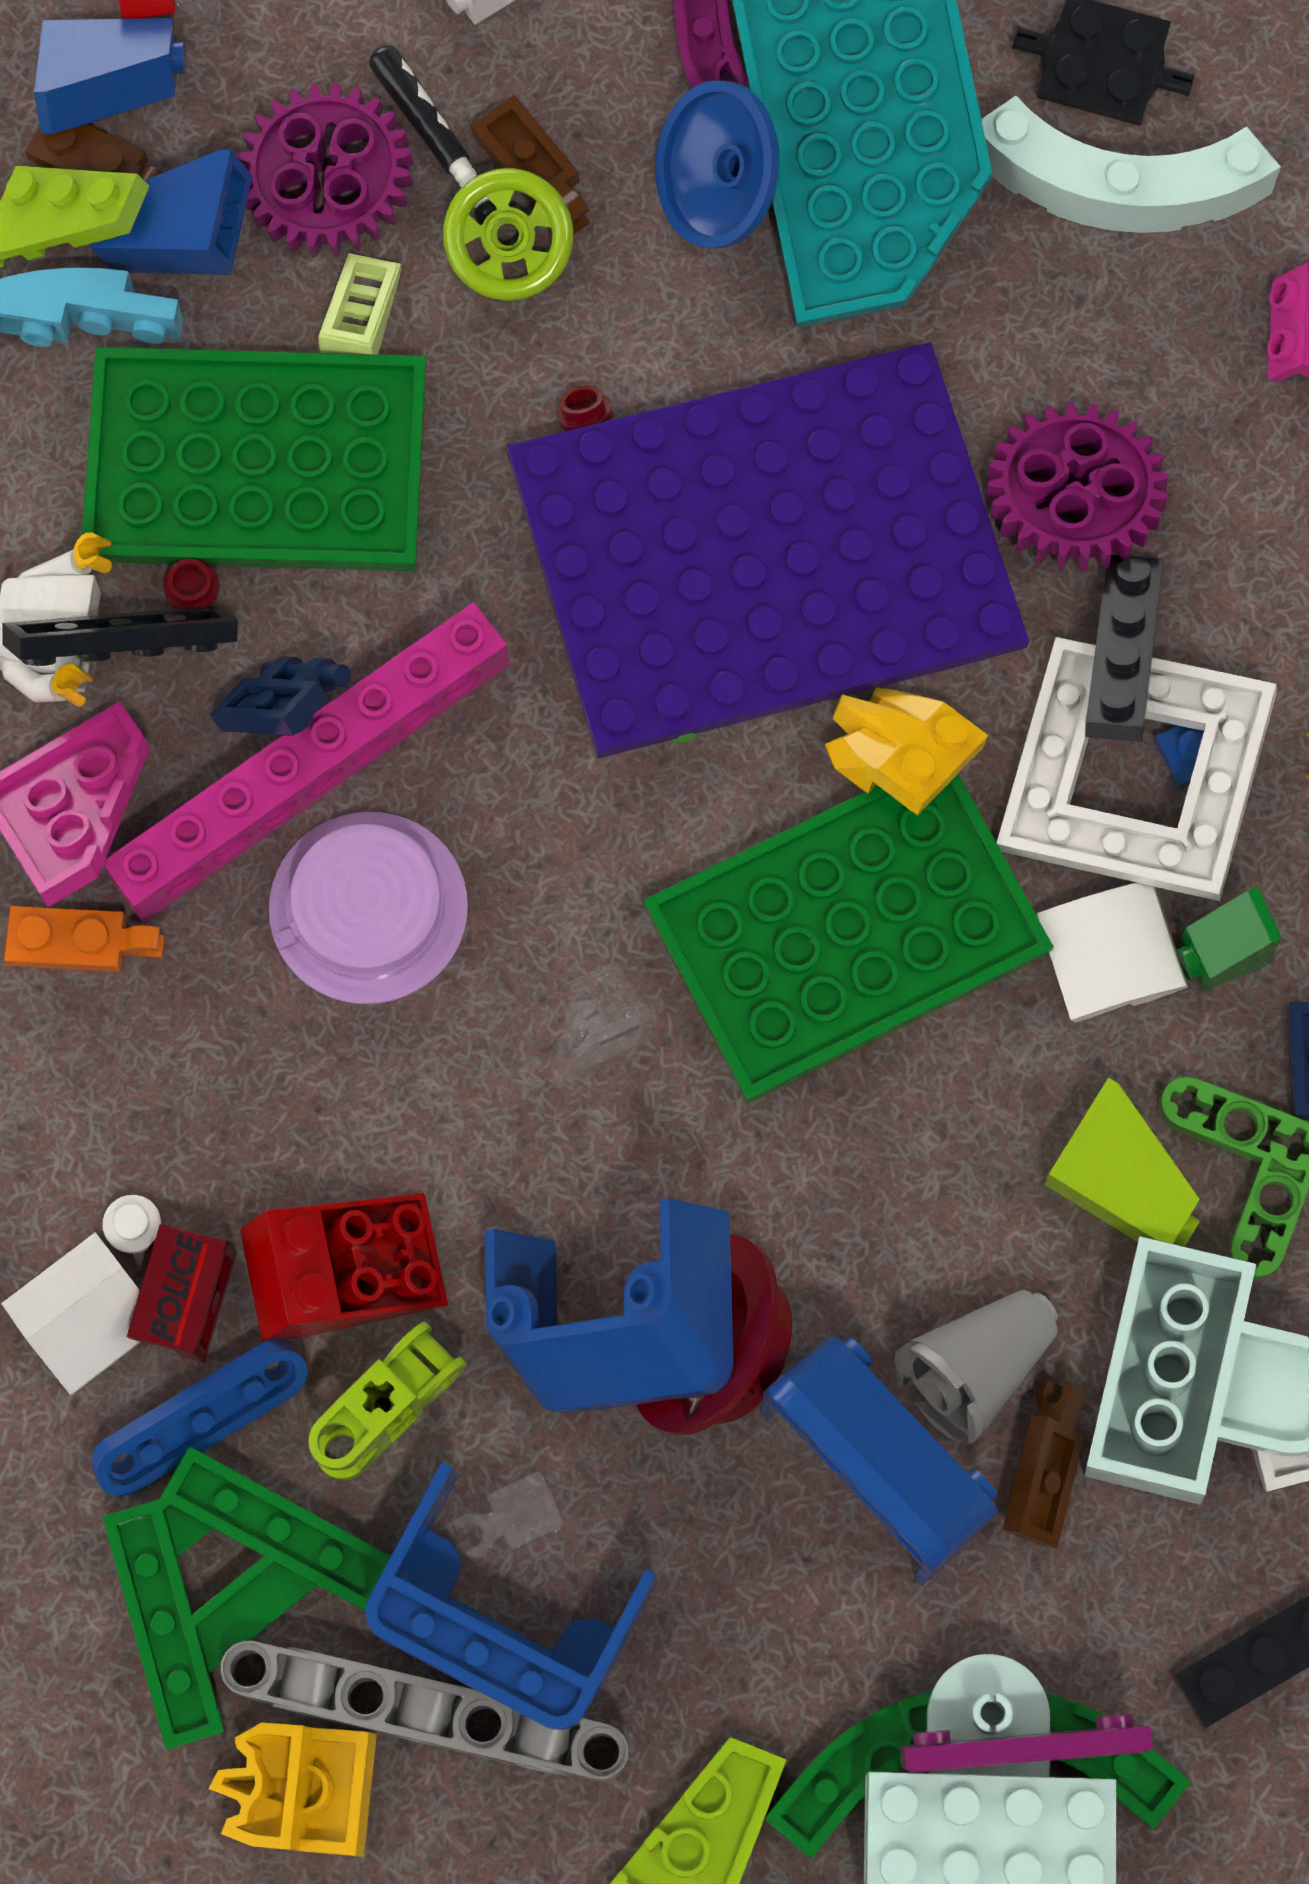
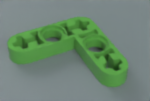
(1273, 1166)

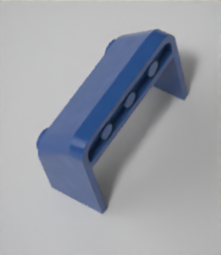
(664, 1346)
(882, 1453)
(419, 1617)

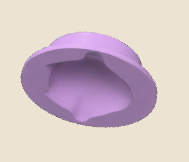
(368, 907)

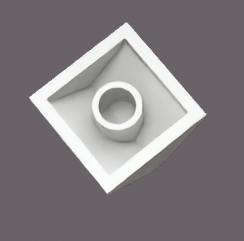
(77, 1313)

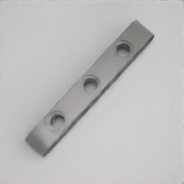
(416, 1710)

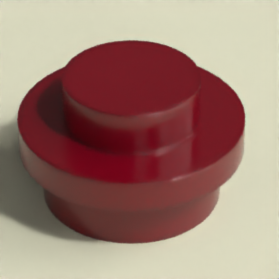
(583, 407)
(191, 584)

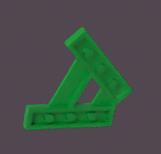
(185, 1646)

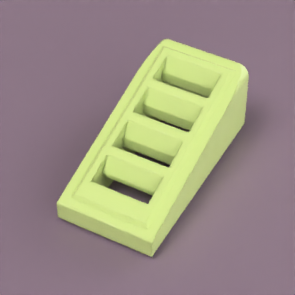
(349, 338)

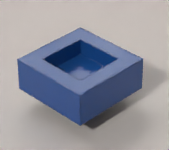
(1180, 750)

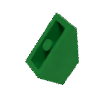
(1229, 941)

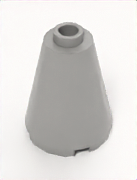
(977, 1362)

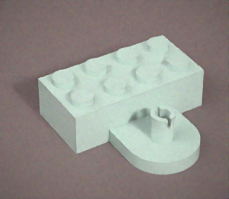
(1194, 1376)
(989, 1819)

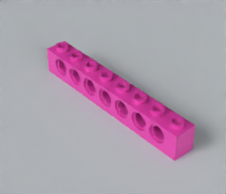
(310, 764)

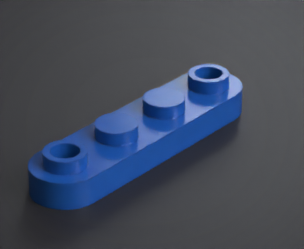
(199, 1417)

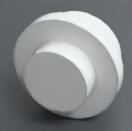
(131, 1224)

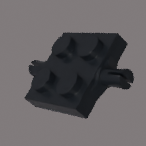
(1104, 60)

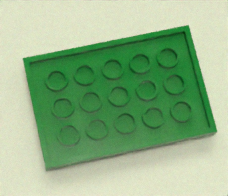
(256, 458)
(845, 932)

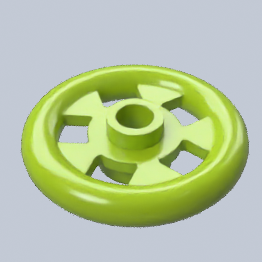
(548, 212)

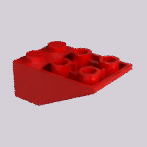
(341, 1265)

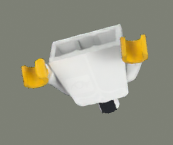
(52, 592)

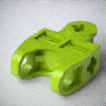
(397, 1379)

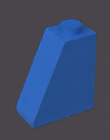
(103, 69)
(186, 220)

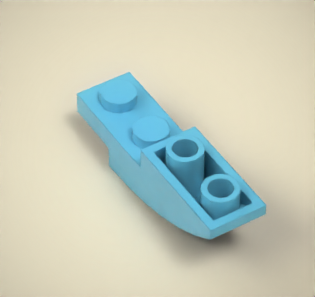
(48, 302)

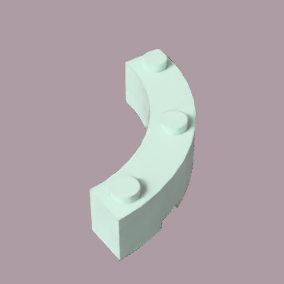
(1125, 189)

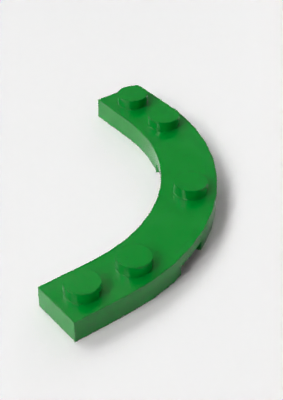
(836, 1777)

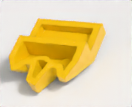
(902, 745)
(301, 1789)

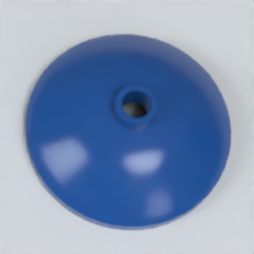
(717, 164)

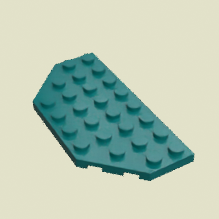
(871, 140)

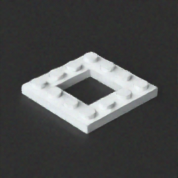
(1180, 859)

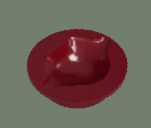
(759, 1348)

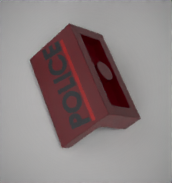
(182, 1292)

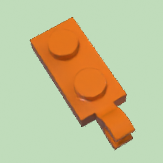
(76, 939)

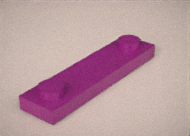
(1112, 1737)

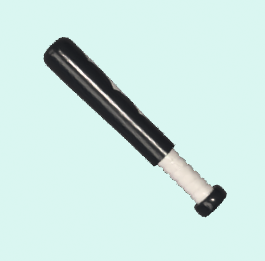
(425, 118)

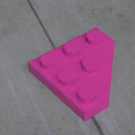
(70, 799)

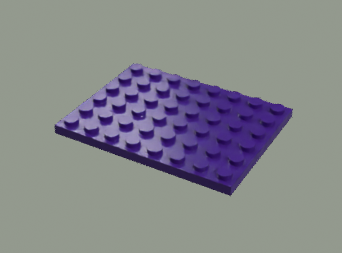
(765, 549)

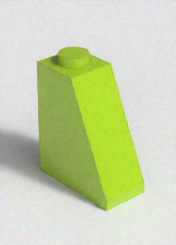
(1124, 1173)

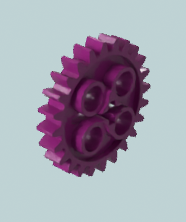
(374, 172)
(1077, 486)

